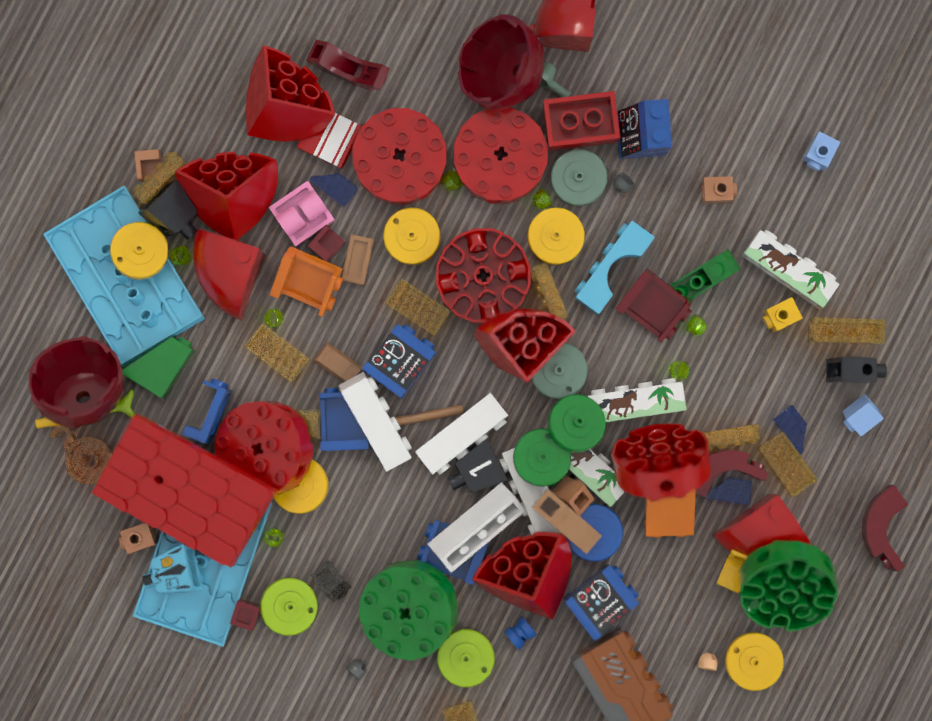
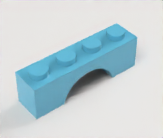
(631, 243)

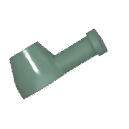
(548, 81)

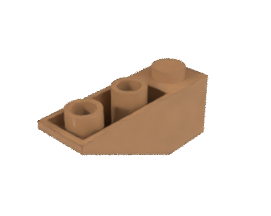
(566, 521)

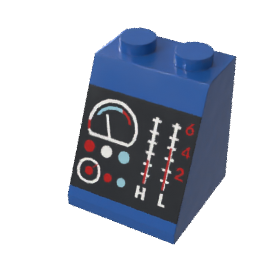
(644, 129)
(400, 360)
(602, 600)

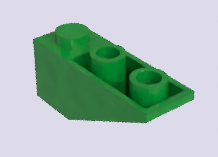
(707, 275)

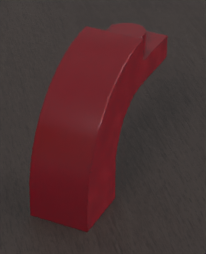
(346, 66)
(731, 460)
(875, 522)

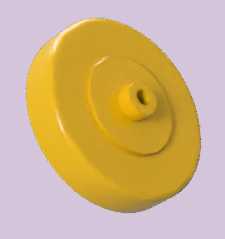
(411, 236)
(556, 236)
(139, 250)
(308, 494)
(754, 661)

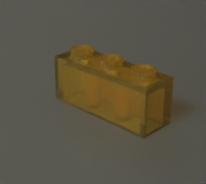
(846, 331)

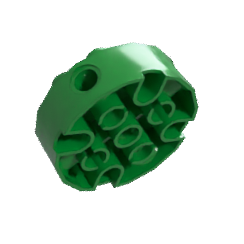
(788, 585)
(405, 632)

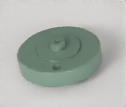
(578, 177)
(562, 374)

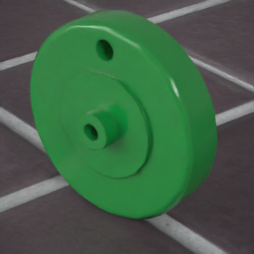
(576, 423)
(540, 459)

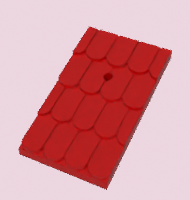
(184, 491)

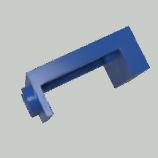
(214, 414)

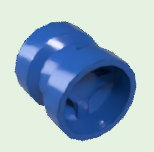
(520, 633)

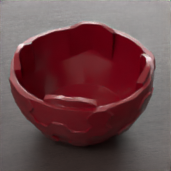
(501, 63)
(72, 371)

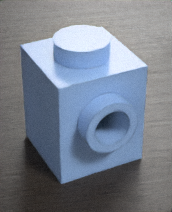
(821, 151)
(862, 415)

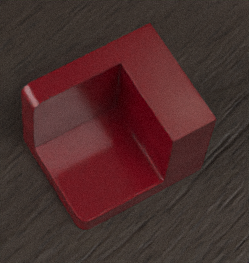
(326, 243)
(245, 614)

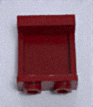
(655, 305)

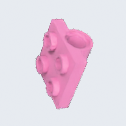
(301, 213)

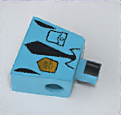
(174, 572)

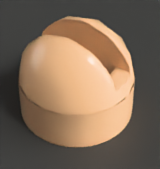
(708, 662)

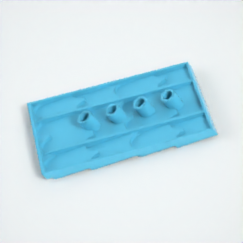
(128, 311)
(204, 612)

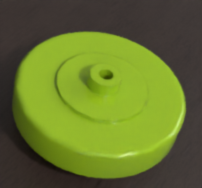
(288, 606)
(466, 658)

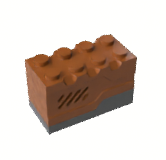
(620, 681)

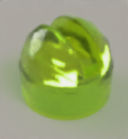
(451, 181)
(542, 200)
(180, 250)
(279, 318)
(696, 325)
(679, 370)
(274, 532)

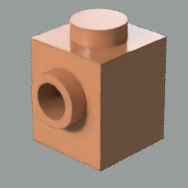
(718, 190)
(573, 494)
(137, 538)

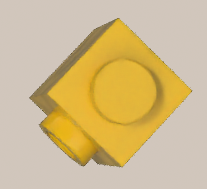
(781, 315)

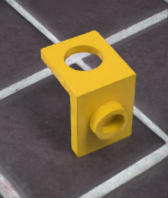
(730, 572)

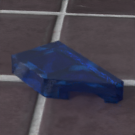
(336, 187)
(793, 427)
(732, 491)

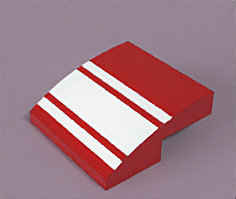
(333, 142)

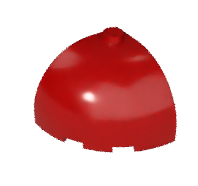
(565, 24)
(285, 99)
(230, 190)
(226, 270)
(522, 340)
(759, 526)
(528, 572)

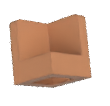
(146, 161)

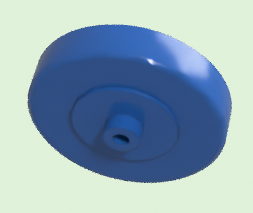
(608, 525)

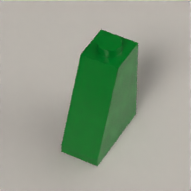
(161, 366)

